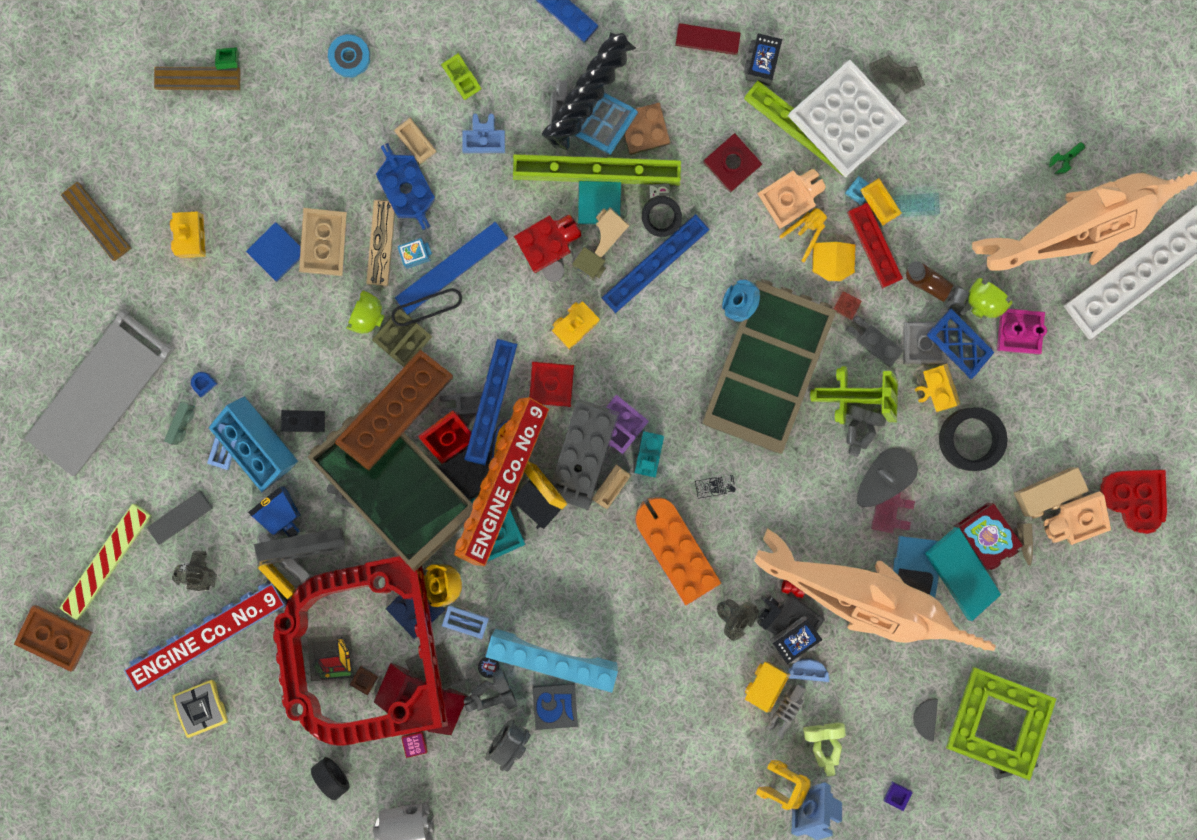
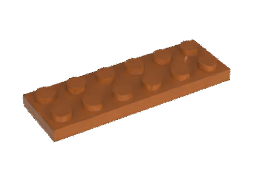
(394, 410)

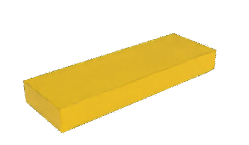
(544, 485)

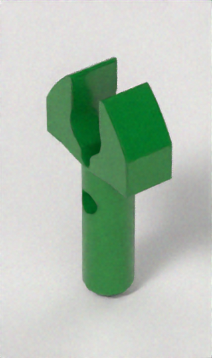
(1066, 158)

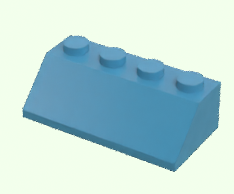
(257, 446)

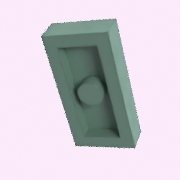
(176, 430)

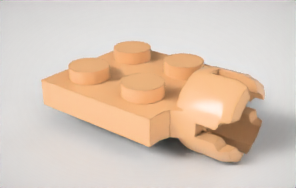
(791, 196)
(1079, 520)

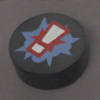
(487, 667)

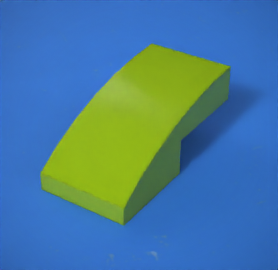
(461, 76)

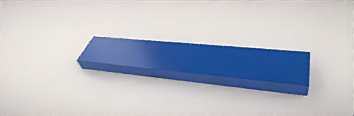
(655, 263)
(452, 267)
(491, 402)

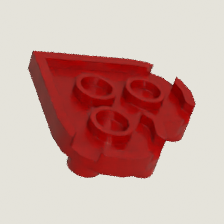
(1138, 496)

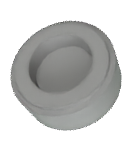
(554, 272)

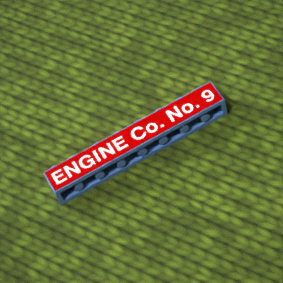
(206, 636)

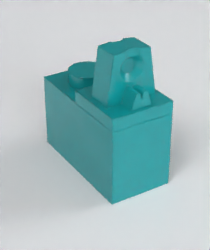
(649, 454)

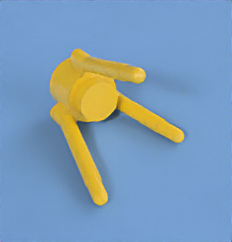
(813, 221)

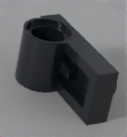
(302, 421)

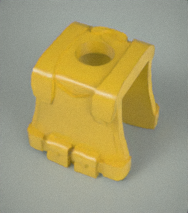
(799, 793)

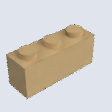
(1051, 492)

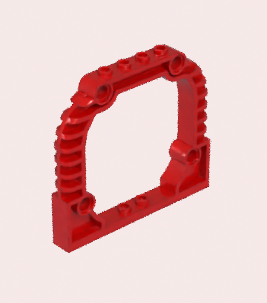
(425, 707)

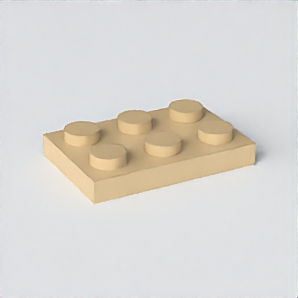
(322, 242)

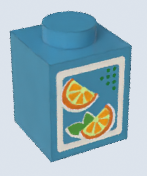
(414, 253)

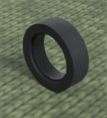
(997, 430)

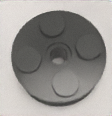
(508, 745)

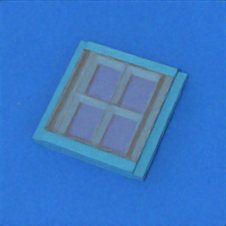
(607, 123)

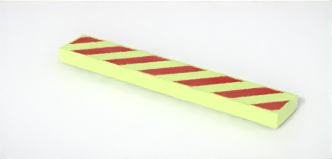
(105, 561)

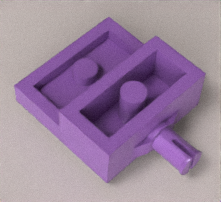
(628, 425)

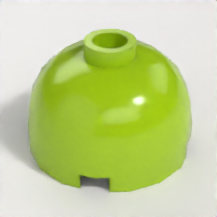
(987, 300)
(366, 314)

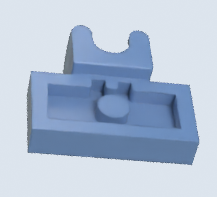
(483, 137)

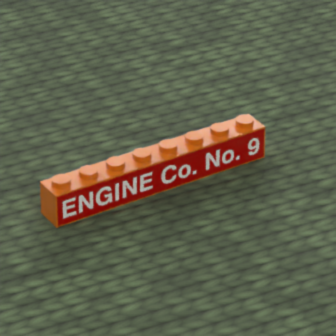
(501, 482)

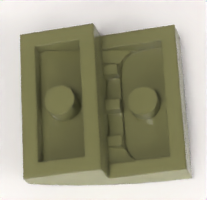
(401, 342)

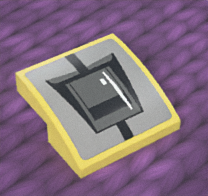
(200, 709)

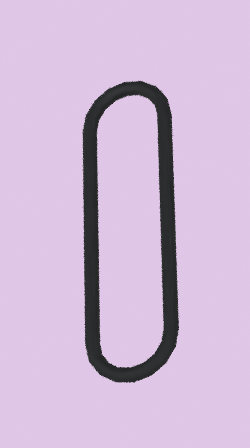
(422, 299)

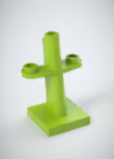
(886, 395)

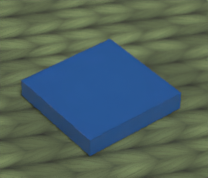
(275, 251)

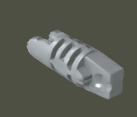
(788, 710)

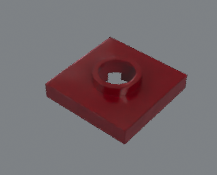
(732, 177)

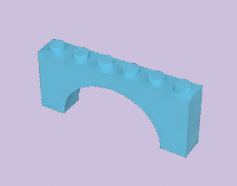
(587, 671)

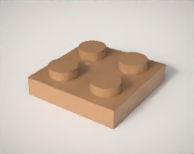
(647, 130)

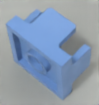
(816, 813)

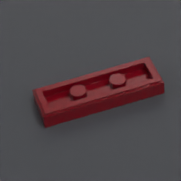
(708, 39)

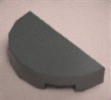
(925, 718)

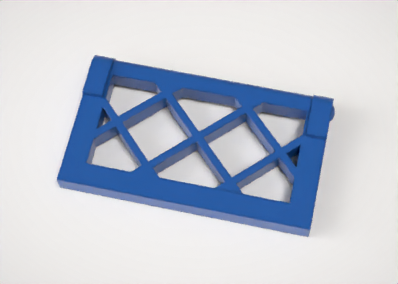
(976, 340)

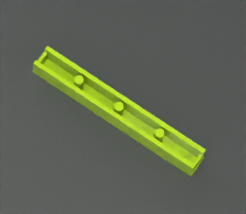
(596, 169)

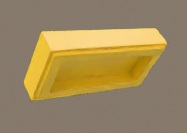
(880, 201)
(278, 580)

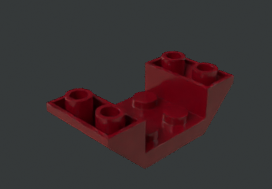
(400, 686)

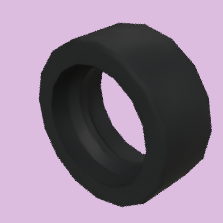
(677, 216)
(330, 778)

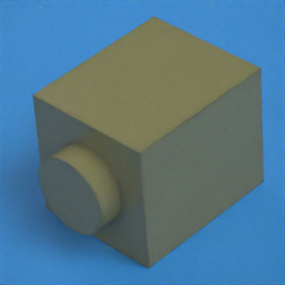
(589, 264)

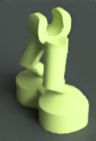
(828, 731)

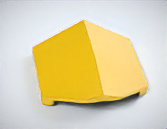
(833, 260)

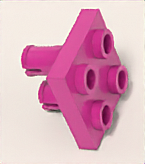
(1021, 331)

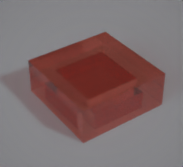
(847, 305)

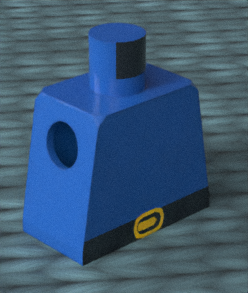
(277, 513)

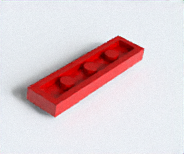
(874, 245)

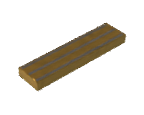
(196, 78)
(95, 221)

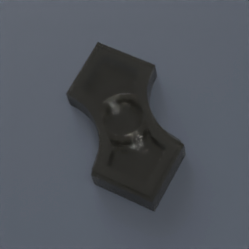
(888, 71)

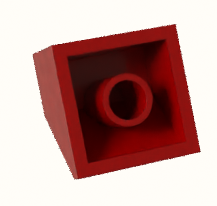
(446, 436)

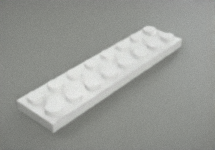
(1136, 276)

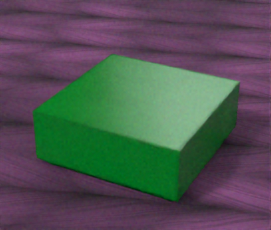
(226, 58)

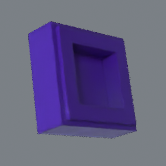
(897, 796)

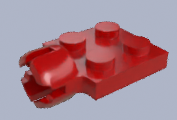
(547, 241)

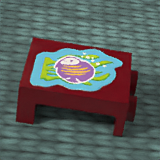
(989, 536)

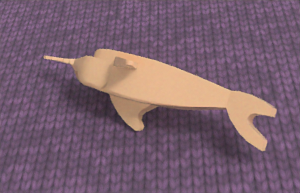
(1088, 222)
(867, 599)

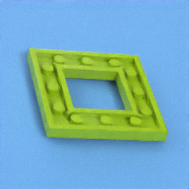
(1032, 733)

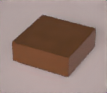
(364, 680)

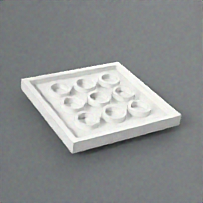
(847, 118)

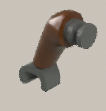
(939, 287)

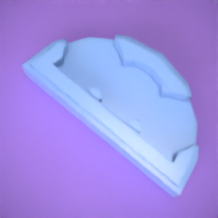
(808, 670)

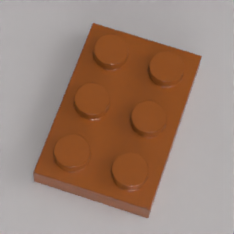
(53, 638)

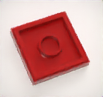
(552, 383)

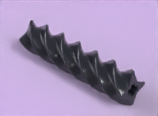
(587, 90)

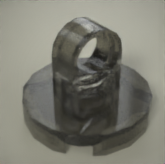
(195, 574)
(738, 619)

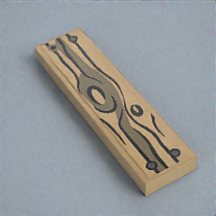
(380, 244)

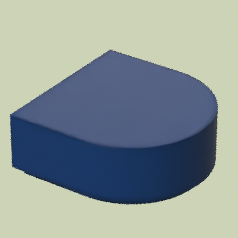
(202, 383)

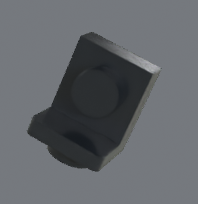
(768, 615)

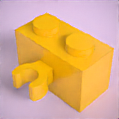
(188, 234)
(575, 324)
(940, 388)

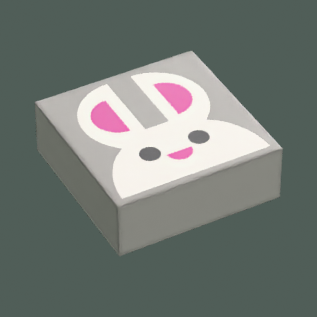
(659, 190)

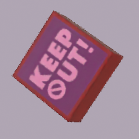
(414, 744)

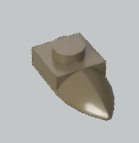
(1025, 535)

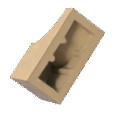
(611, 228)

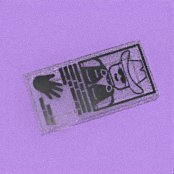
(716, 486)

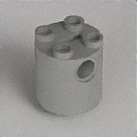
(404, 823)

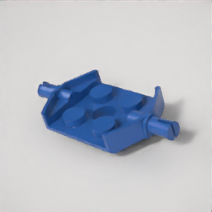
(401, 170)

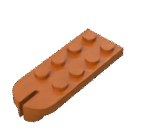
(676, 549)

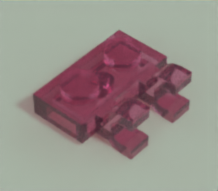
(885, 515)

